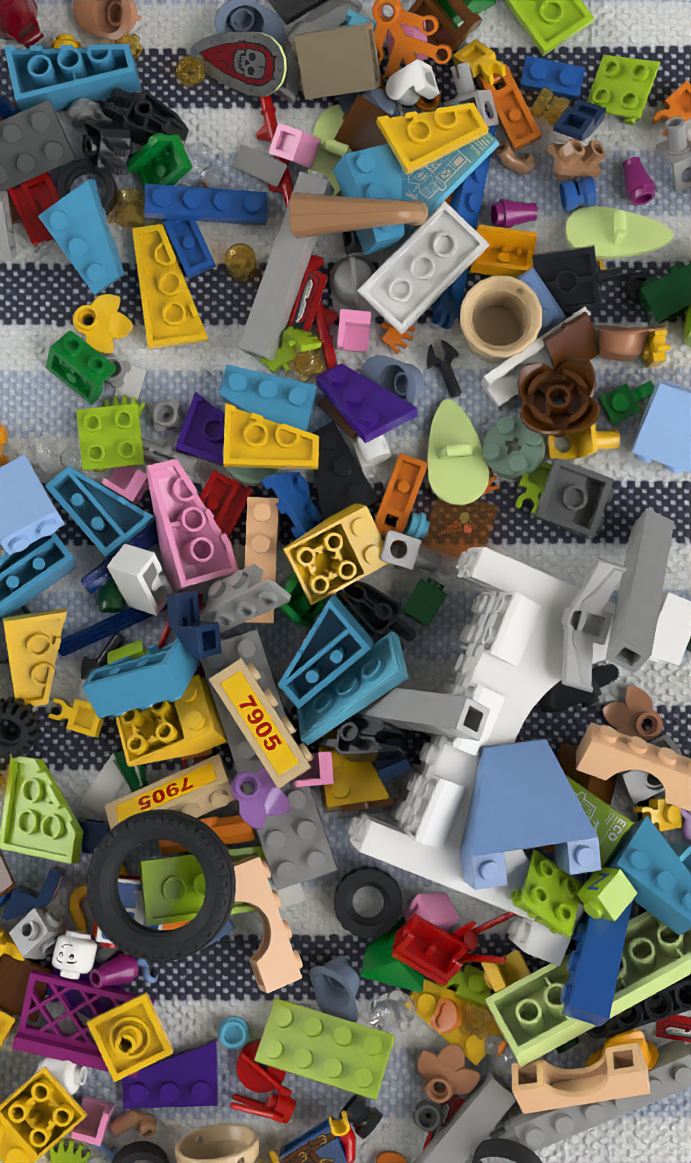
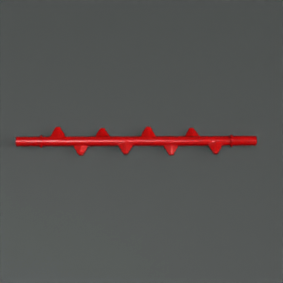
(323, 317)

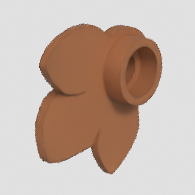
(629, 714)
(448, 1069)

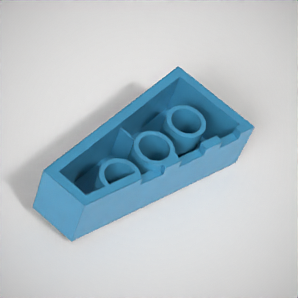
(70, 73)

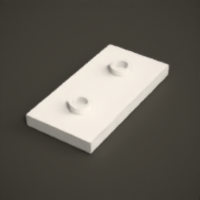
(423, 267)

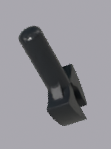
(445, 367)
(87, 663)

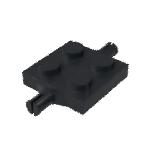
(574, 277)

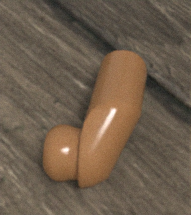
(511, 161)
(134, 1119)

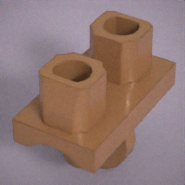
(576, 160)

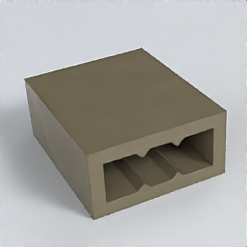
(337, 60)

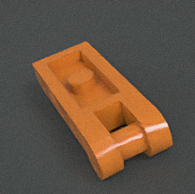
(512, 111)
(400, 493)

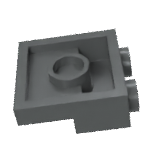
(574, 499)

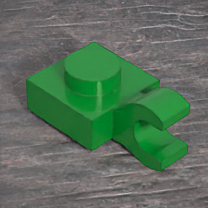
(623, 402)

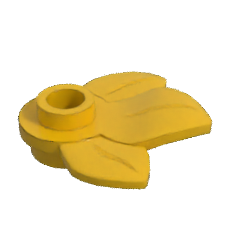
(107, 323)

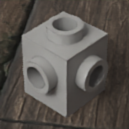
(37, 933)

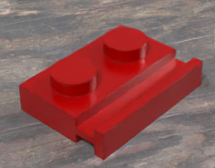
(30, 201)
(225, 500)

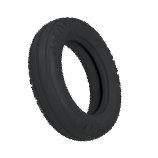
(116, 921)

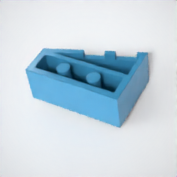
(372, 174)
(84, 236)
(269, 396)
(98, 511)
(32, 572)
(326, 652)
(142, 681)
(656, 875)

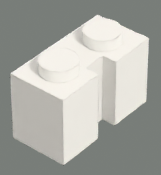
(138, 579)

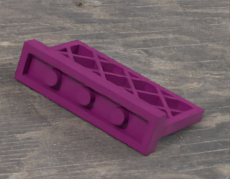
(54, 1042)

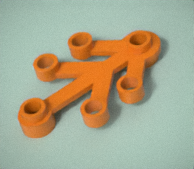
(405, 45)

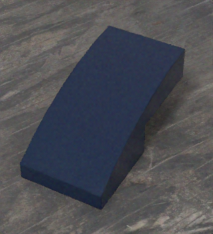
(580, 120)

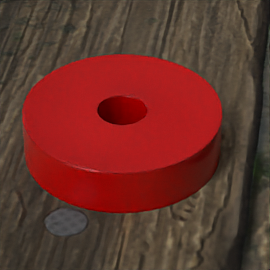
(249, 1077)

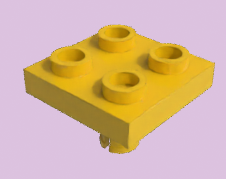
(130, 1037)

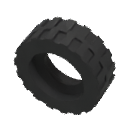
(368, 926)

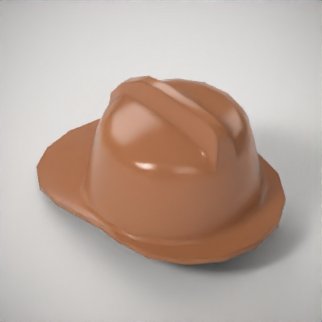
(106, 17)
(622, 342)

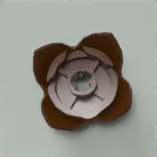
(570, 382)

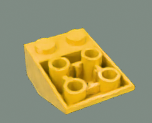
(336, 552)
(173, 727)
(36, 1118)

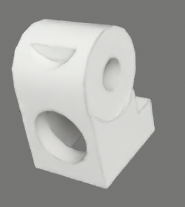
(411, 83)
(372, 452)

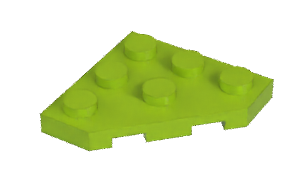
(37, 814)

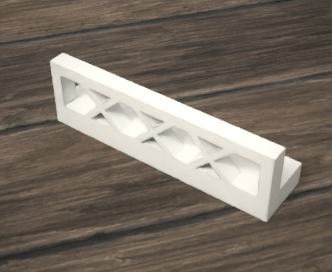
(502, 381)

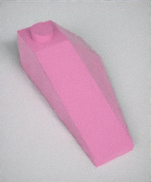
(187, 534)

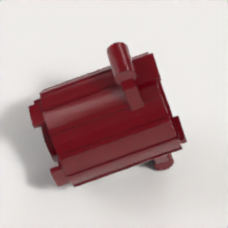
(18, 22)

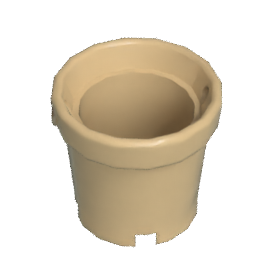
(500, 318)
(219, 1145)

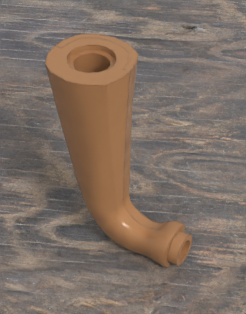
(330, 214)

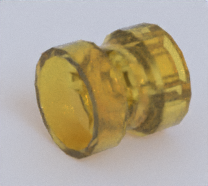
(556, 108)
(130, 208)
(240, 255)

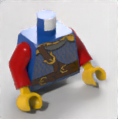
(324, 1143)

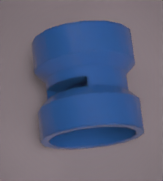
(577, 193)

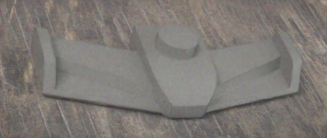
(327, 16)
(587, 623)

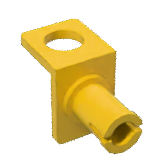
(584, 443)

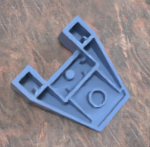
(522, 804)

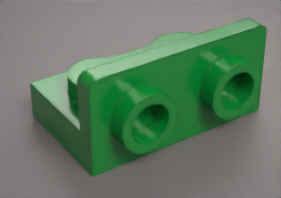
(79, 366)

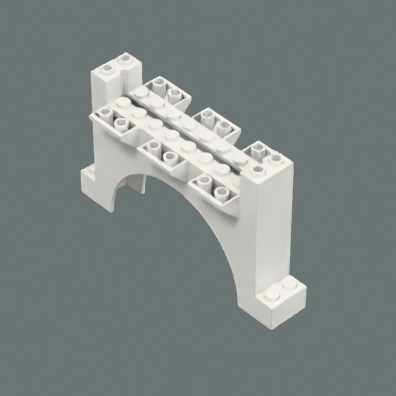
(507, 667)

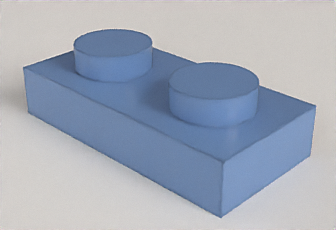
(551, 312)

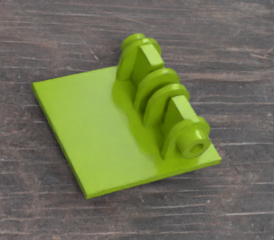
(623, 86)
(110, 437)
(548, 895)

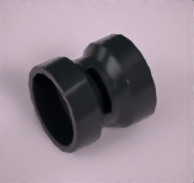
(362, 1116)

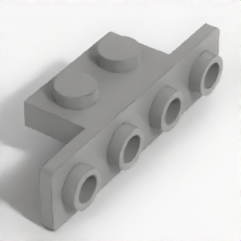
(242, 598)

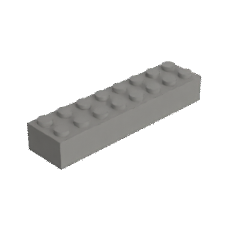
(296, 840)

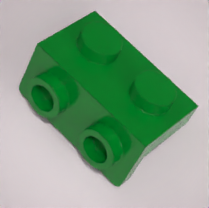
(160, 160)

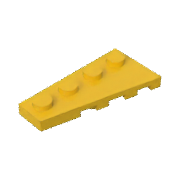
(165, 298)

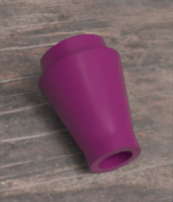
(637, 181)
(512, 213)
(116, 971)

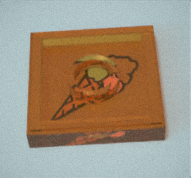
(459, 527)

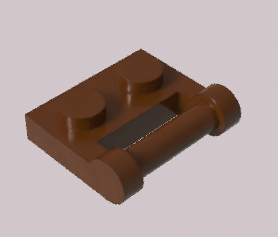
(448, 30)

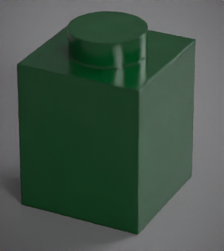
(425, 601)

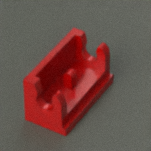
(428, 949)

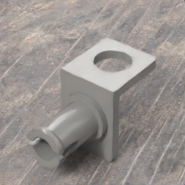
(466, 93)
(677, 151)
(409, 553)

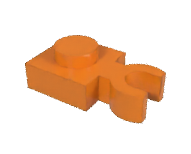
(677, 105)

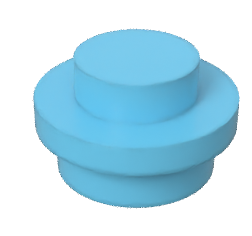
(417, 526)
(233, 1032)

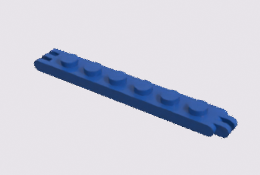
(467, 203)

